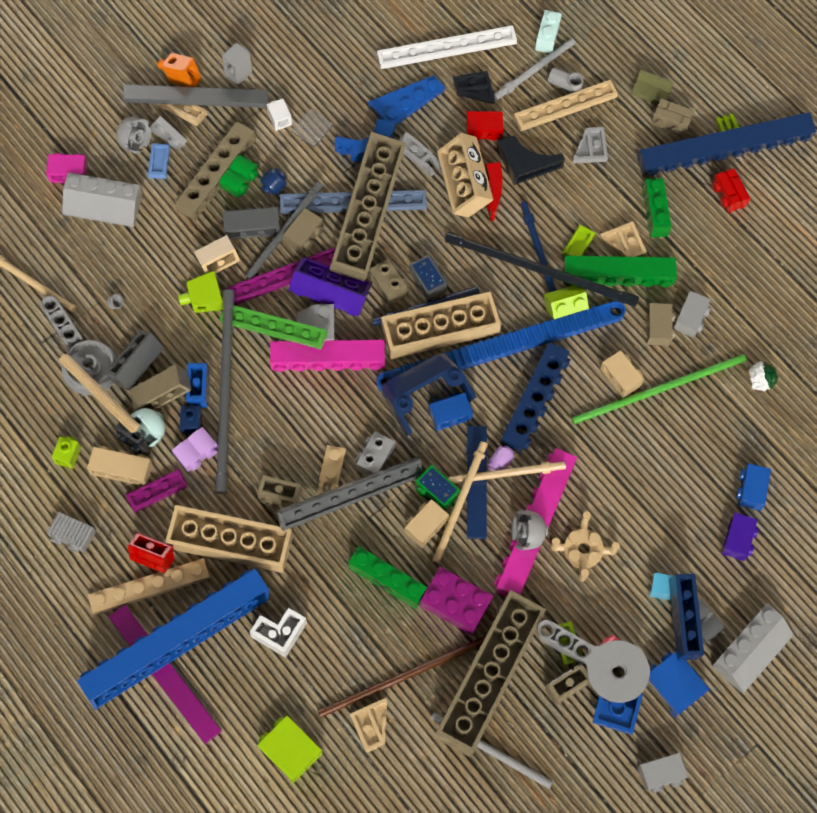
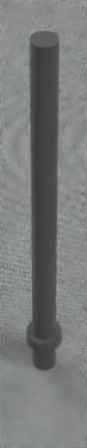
(312, 193)

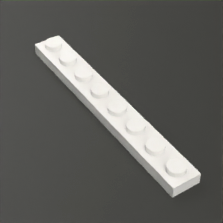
(446, 47)

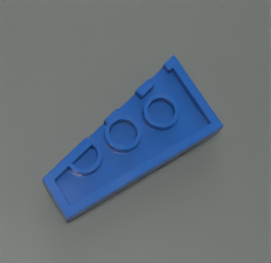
(407, 100)

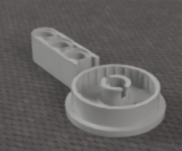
(79, 350)
(601, 662)

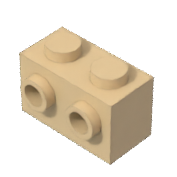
(218, 254)
(622, 373)
(426, 523)

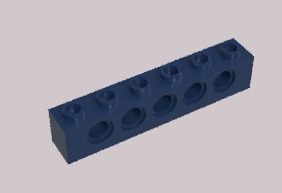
(552, 356)

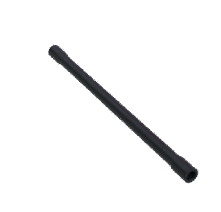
(621, 296)

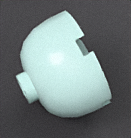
(151, 425)

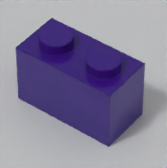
(740, 536)

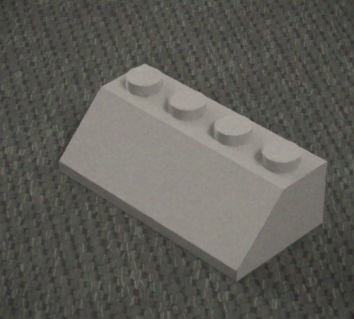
(101, 199)
(754, 648)

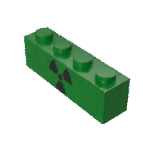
(387, 577)

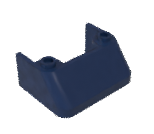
(398, 389)

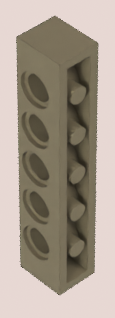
(194, 208)

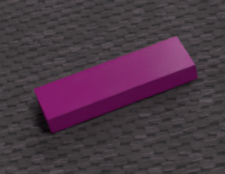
(156, 490)

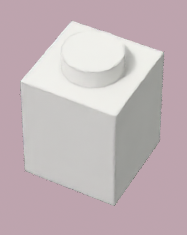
(279, 114)

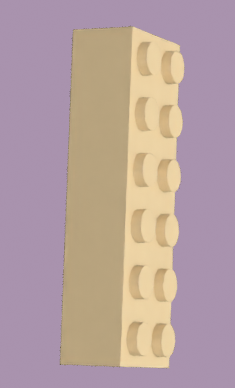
(440, 325)
(229, 538)

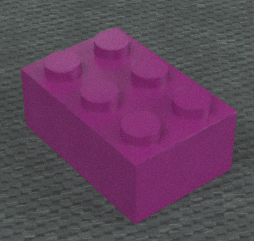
(456, 601)

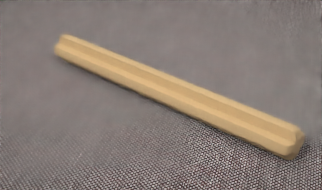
(99, 393)

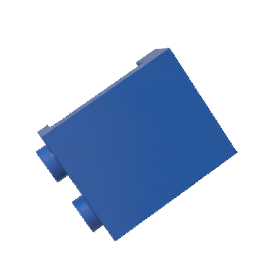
(677, 683)

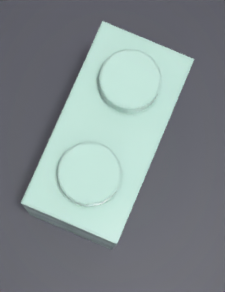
(548, 31)

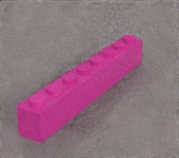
(545, 503)

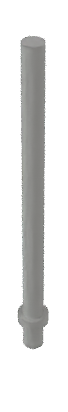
(505, 758)

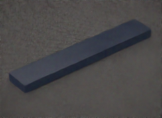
(478, 491)

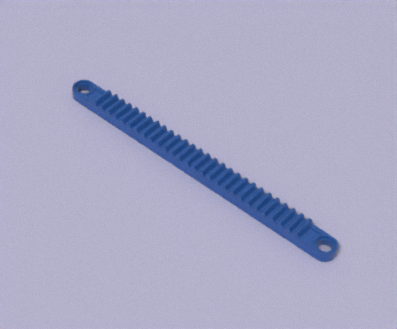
(523, 339)

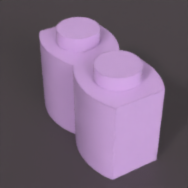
(195, 449)

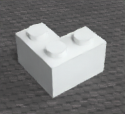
(281, 636)

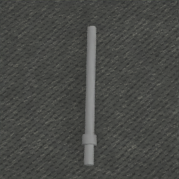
(510, 86)

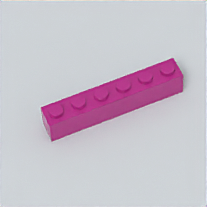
(334, 355)

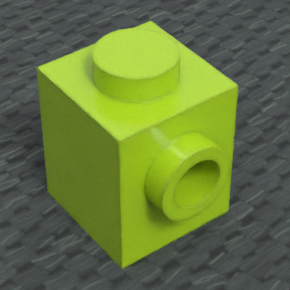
(66, 452)

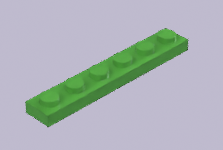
(278, 327)

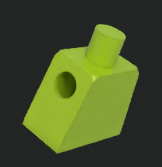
(203, 294)

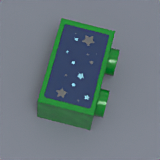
(437, 487)

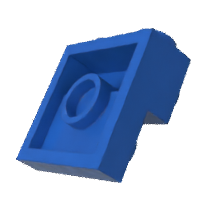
(617, 715)

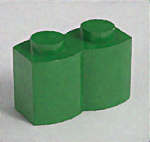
(238, 176)

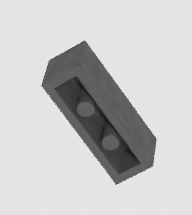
(251, 222)
(134, 360)

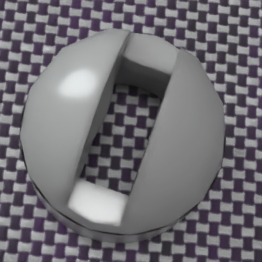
(115, 298)

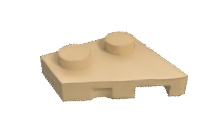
(625, 240)

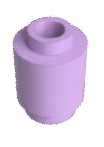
(501, 458)

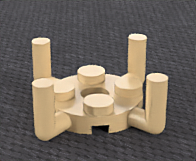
(588, 538)

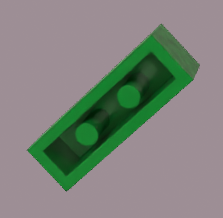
(656, 207)

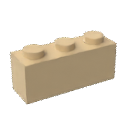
(120, 466)

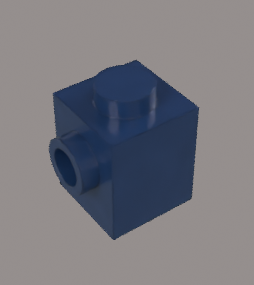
(190, 419)

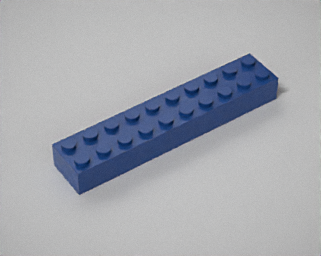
(173, 639)

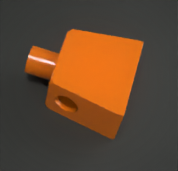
(180, 70)

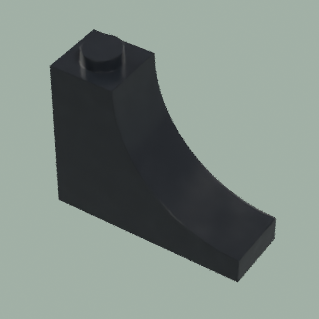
(525, 164)

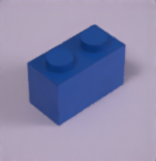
(199, 382)
(450, 411)
(754, 487)

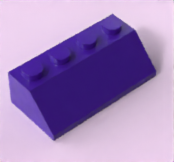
(323, 286)

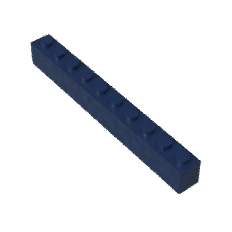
(726, 144)

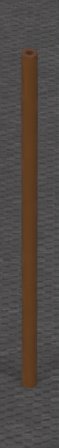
(401, 677)

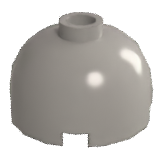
(133, 134)
(528, 530)

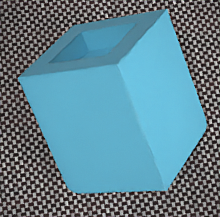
(660, 586)

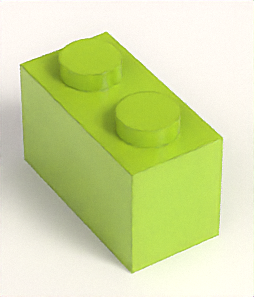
(566, 301)

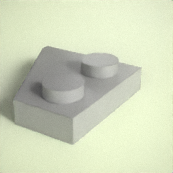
(168, 133)
(592, 146)

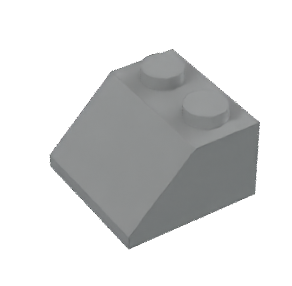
(319, 316)

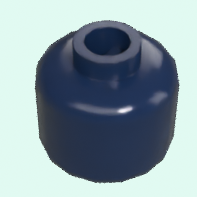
(273, 181)

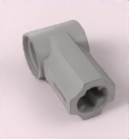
(566, 80)

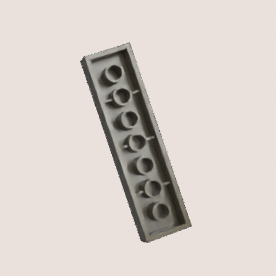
(367, 207)
(489, 673)

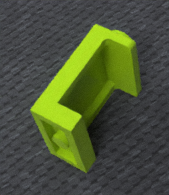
(289, 748)

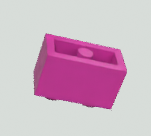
(60, 165)

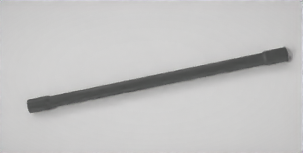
(221, 477)

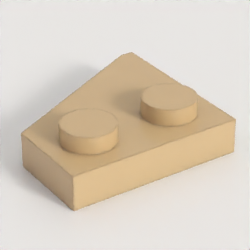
(371, 724)

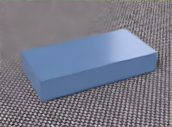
(159, 161)

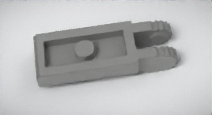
(419, 154)

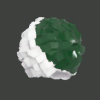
(763, 376)

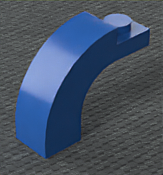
(357, 147)

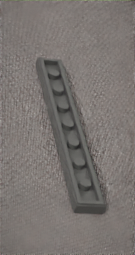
(195, 96)
(349, 493)

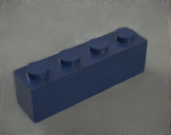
(686, 617)

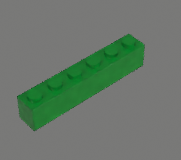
(623, 270)

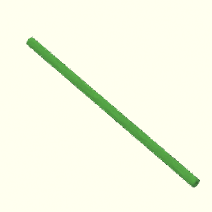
(658, 389)

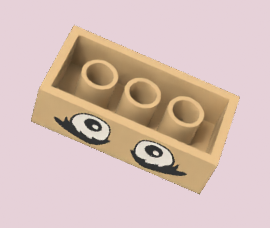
(465, 175)

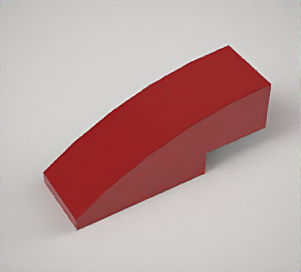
(495, 180)

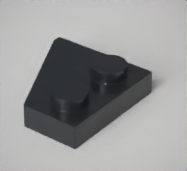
(474, 86)
(138, 445)

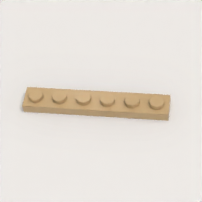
(565, 105)
(148, 586)

